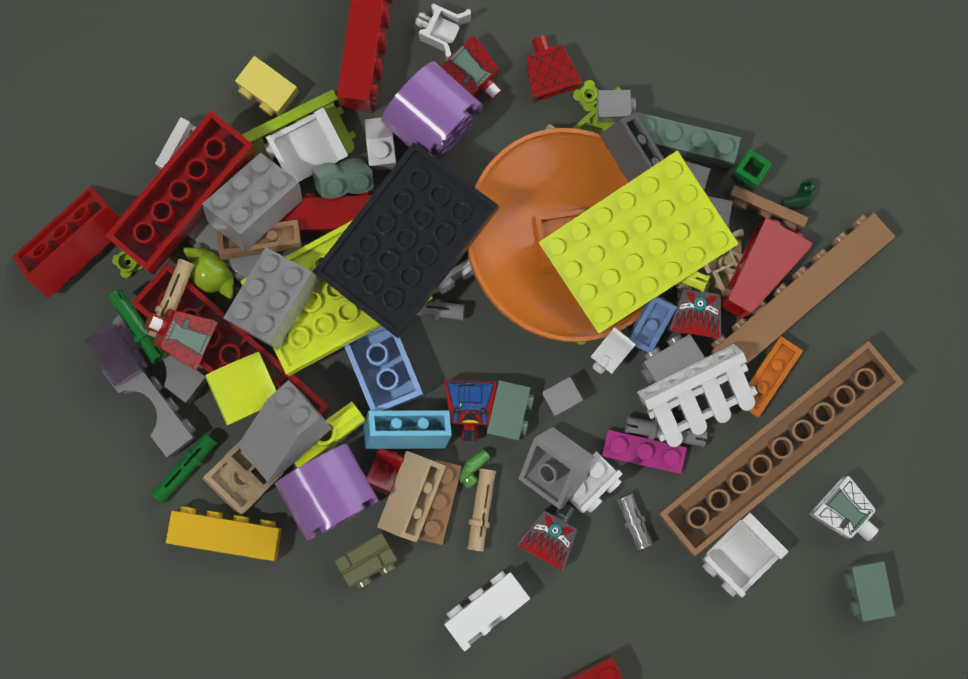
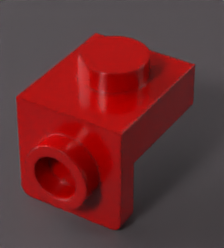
(384, 470)

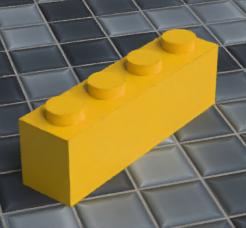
(224, 535)

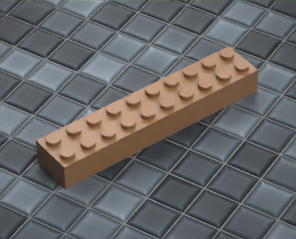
(779, 448)

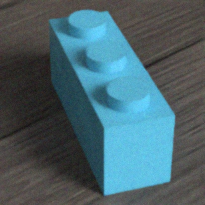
(407, 429)

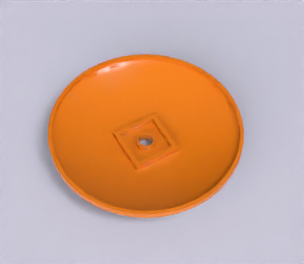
(540, 188)

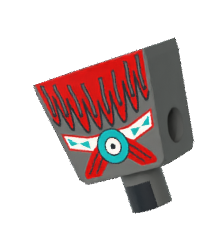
(697, 313)
(550, 537)

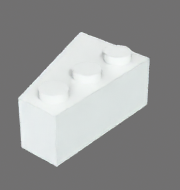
(485, 609)

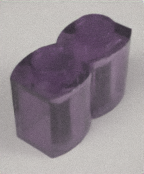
(115, 354)

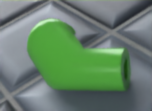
(472, 465)

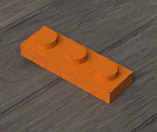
(772, 372)

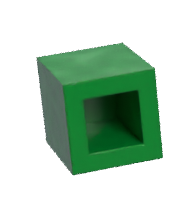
(751, 170)

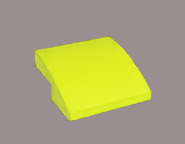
(241, 388)

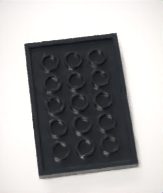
(406, 239)

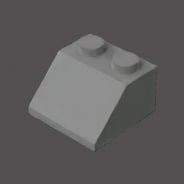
(555, 467)

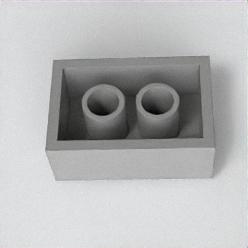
(252, 201)
(271, 298)

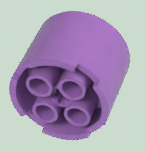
(431, 111)
(326, 491)

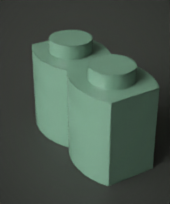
(337, 179)

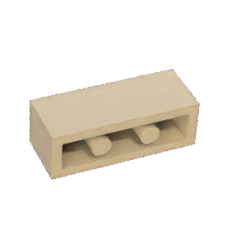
(411, 496)

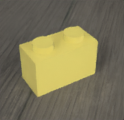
(266, 87)

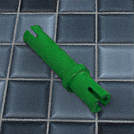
(135, 325)
(183, 469)

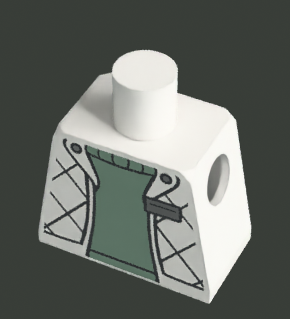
(846, 510)

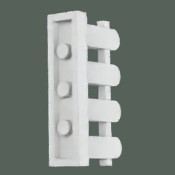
(692, 381)

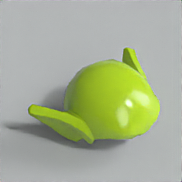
(209, 272)

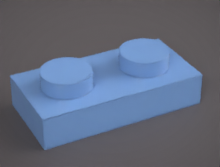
(651, 323)

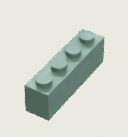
(692, 141)

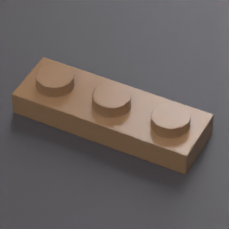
(765, 208)
(279, 238)
(439, 512)

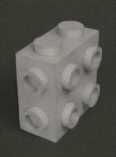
(679, 355)

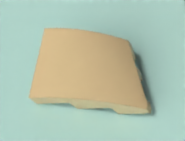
(721, 268)
(237, 480)

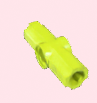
(342, 424)

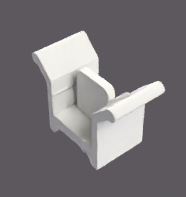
(441, 27)
(612, 351)

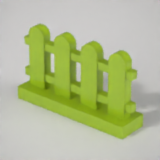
(279, 123)

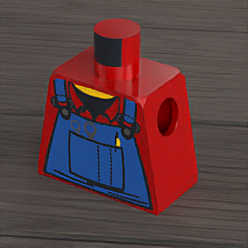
(470, 405)

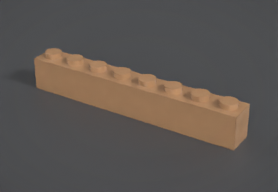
(808, 288)

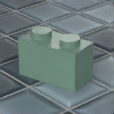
(509, 411)
(869, 591)

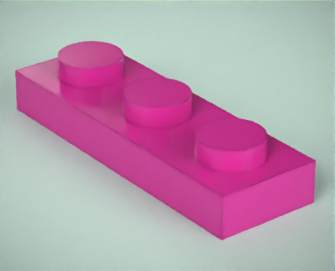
(643, 452)

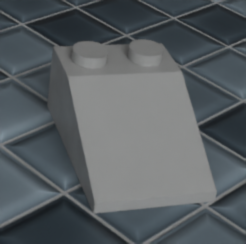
(282, 432)

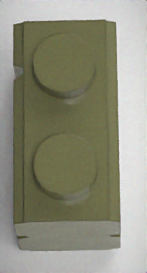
(365, 560)

